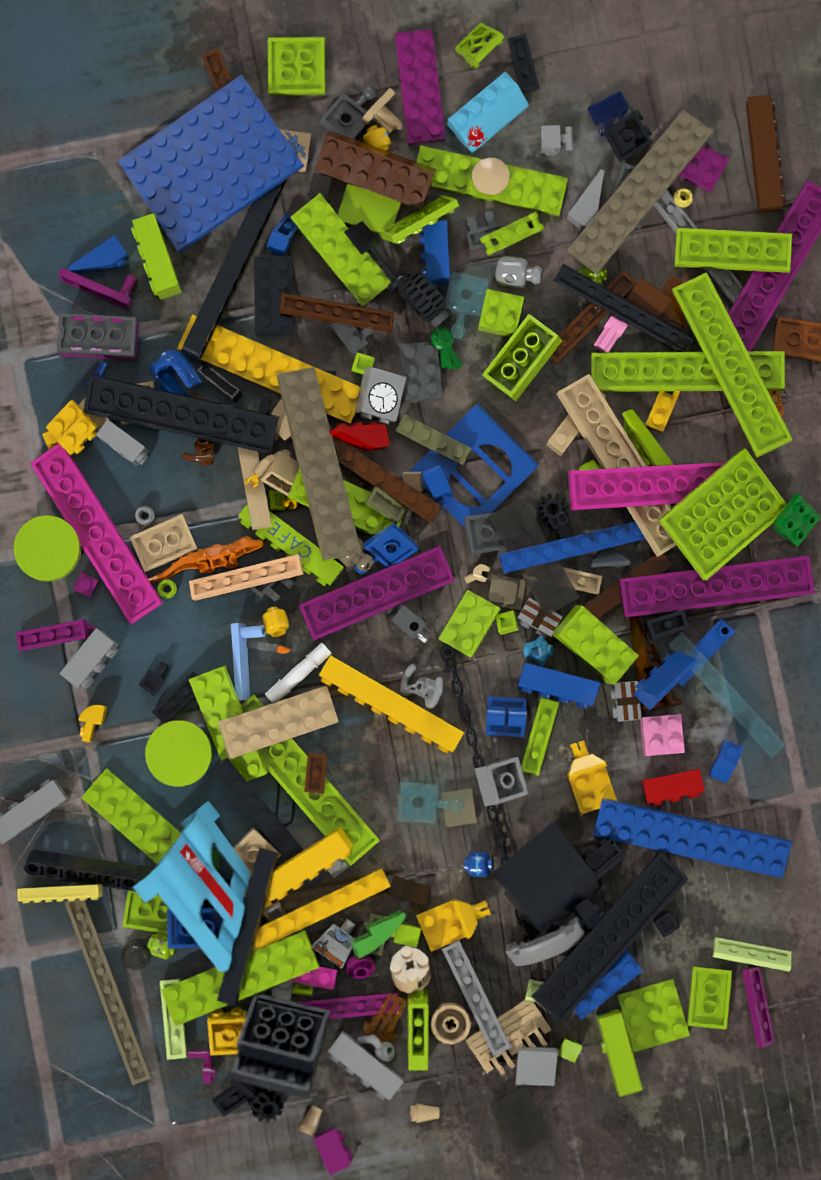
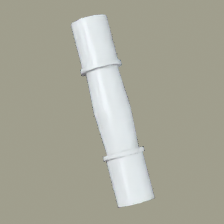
(298, 673)

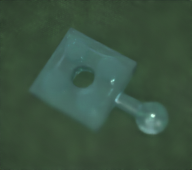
(471, 306)
(428, 811)

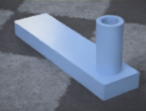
(240, 656)

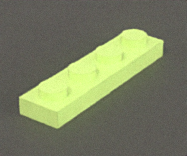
(752, 954)
(174, 1035)

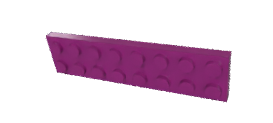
(376, 593)

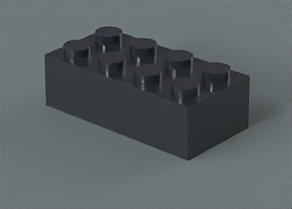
(272, 278)

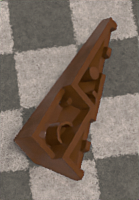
(646, 661)

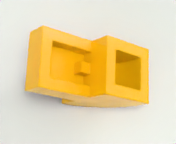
(92, 716)

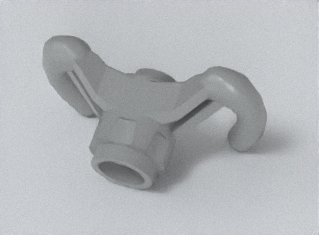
(424, 687)

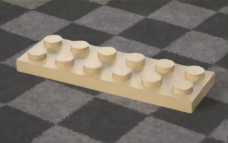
(277, 722)

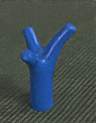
(100, 370)

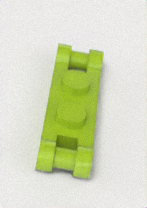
(511, 233)

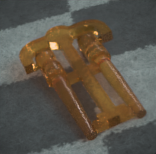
(392, 1021)

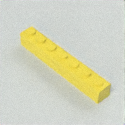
(60, 893)

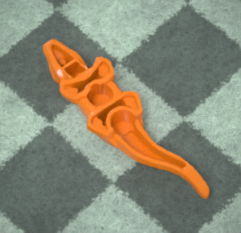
(210, 558)

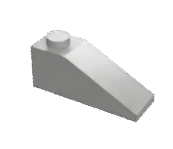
(588, 203)

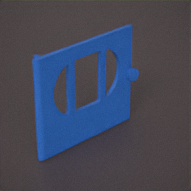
(475, 430)

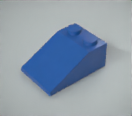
(178, 935)

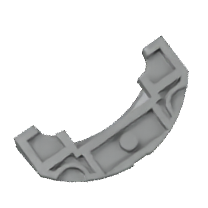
(548, 945)

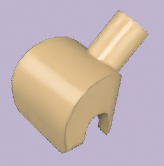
(476, 575)

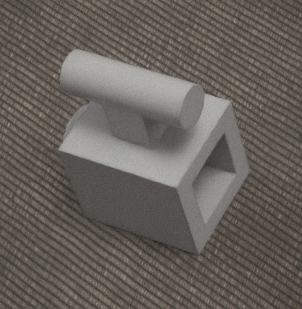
(552, 139)

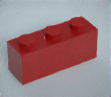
(672, 787)

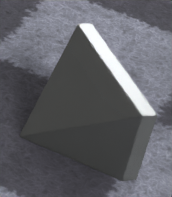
(609, 558)

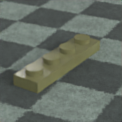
(433, 440)

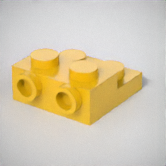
(73, 428)
(225, 1030)

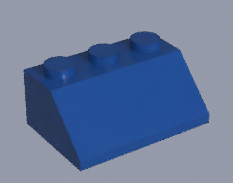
(436, 253)
(664, 679)

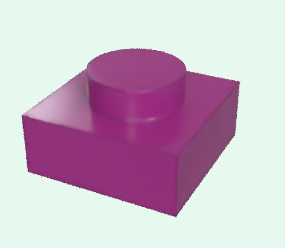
(85, 585)

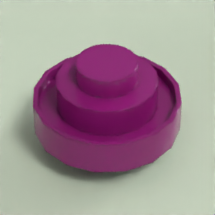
(360, 967)

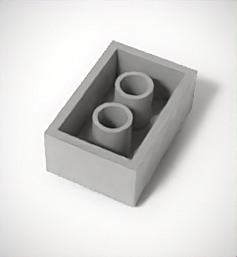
(90, 659)

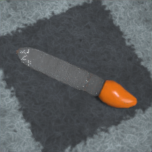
(267, 647)

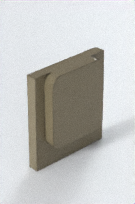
(507, 592)
(468, 814)

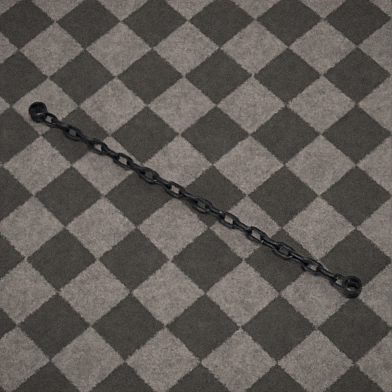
(477, 756)

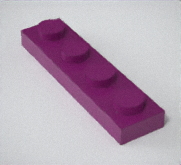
(758, 1006)

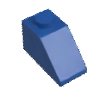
(282, 236)
(438, 484)
(726, 761)

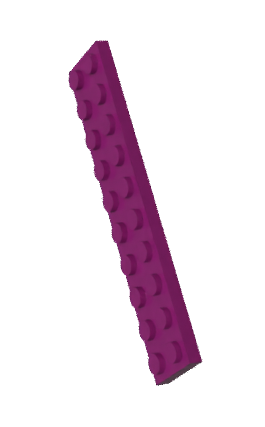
(765, 288)
(726, 586)

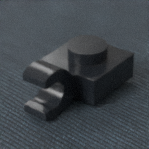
(153, 680)

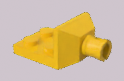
(589, 779)
(450, 922)

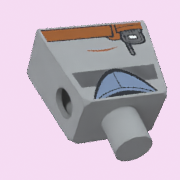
(336, 943)

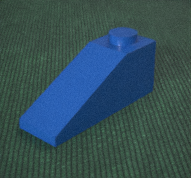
(104, 257)

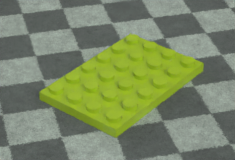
(723, 514)

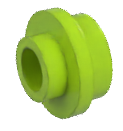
(161, 586)

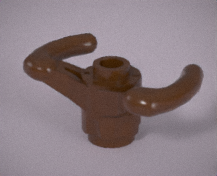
(204, 452)

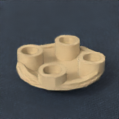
(490, 176)

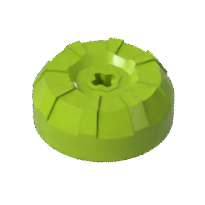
(47, 548)
(178, 753)

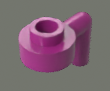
(208, 1072)

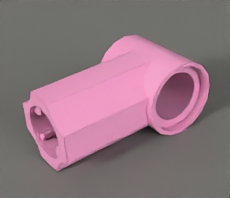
(613, 329)

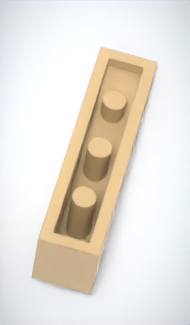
(564, 435)

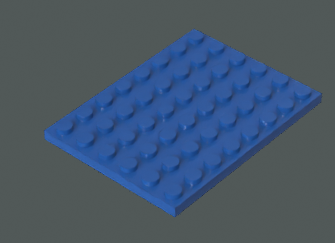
(210, 163)

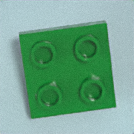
(796, 520)

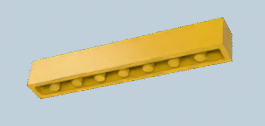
(392, 704)
(320, 908)

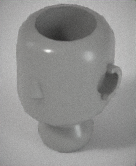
(516, 272)

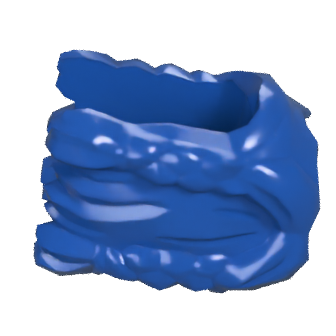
(162, 372)

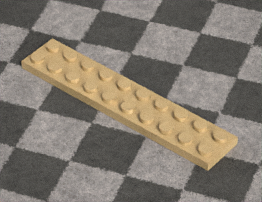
(613, 450)

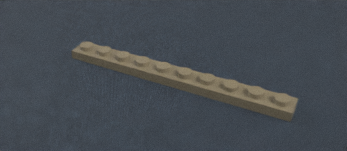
(108, 991)

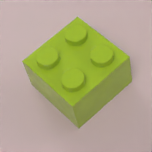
(500, 313)

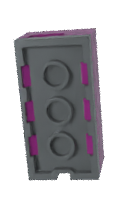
(98, 336)

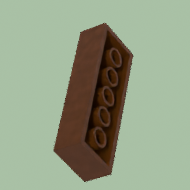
(375, 169)

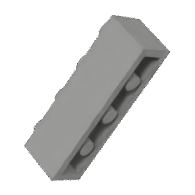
(31, 809)
(365, 1065)

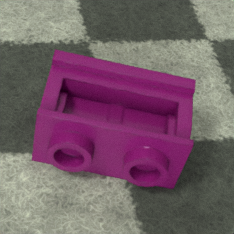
(332, 1150)

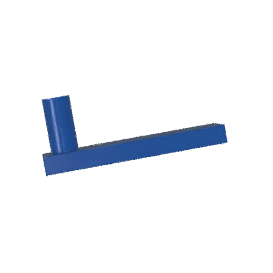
(711, 642)

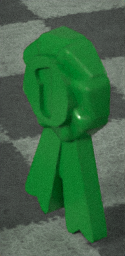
(442, 339)

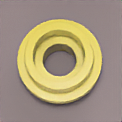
(684, 193)

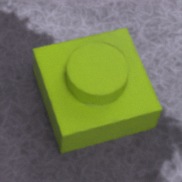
(361, 362)
(507, 622)

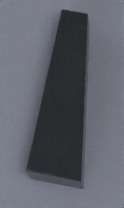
(220, 382)

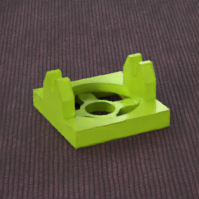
(480, 31)

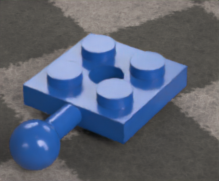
(389, 556)

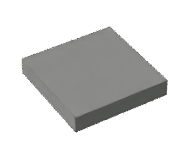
(536, 1066)

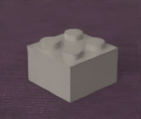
(501, 781)

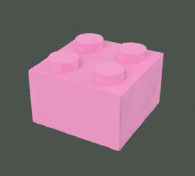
(662, 735)

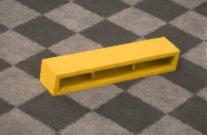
(307, 864)

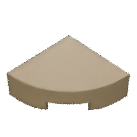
(414, 479)

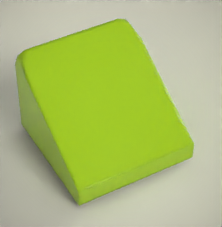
(569, 1049)

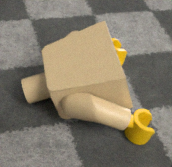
(278, 472)

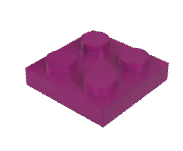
(705, 168)

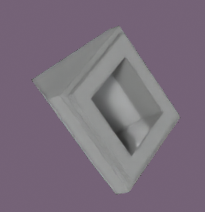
(274, 911)

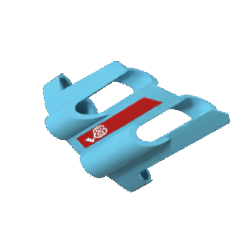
(188, 877)

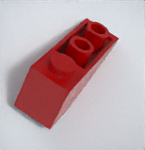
(363, 437)

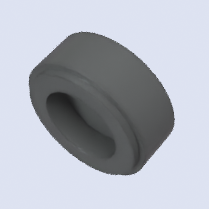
(440, 318)

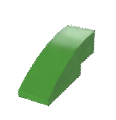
(377, 933)

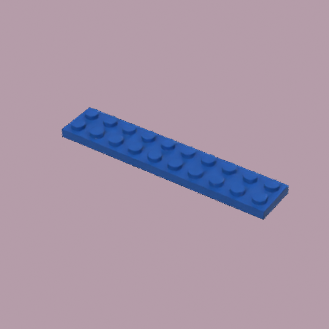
(692, 838)

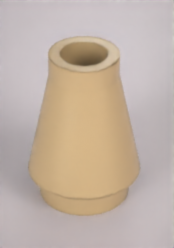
(422, 1113)
(311, 1120)

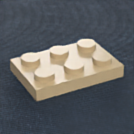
(163, 543)

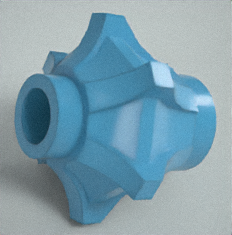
(538, 650)

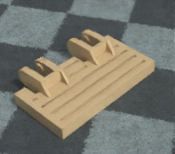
(517, 1024)

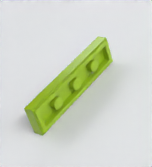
(539, 736)

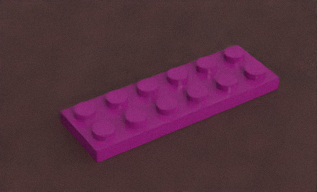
(419, 87)

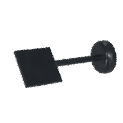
(364, 241)

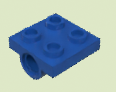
(506, 716)

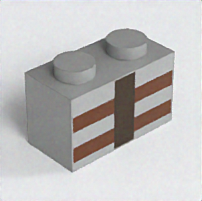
(533, 617)
(626, 703)

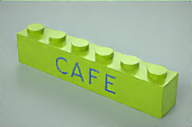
(293, 543)

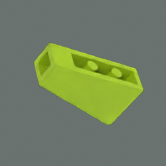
(418, 1030)

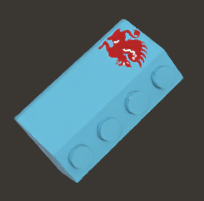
(488, 112)

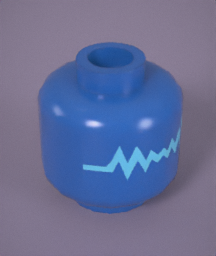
(478, 864)

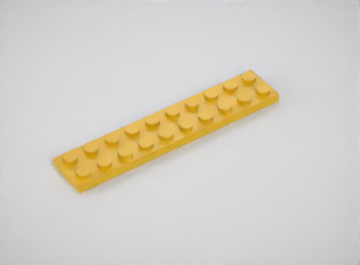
(262, 364)

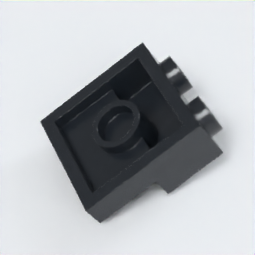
(627, 134)

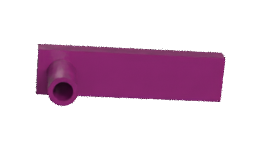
(119, 298)
(54, 635)

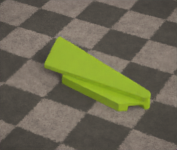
(643, 441)

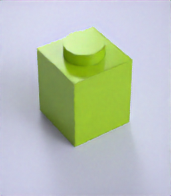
(407, 935)

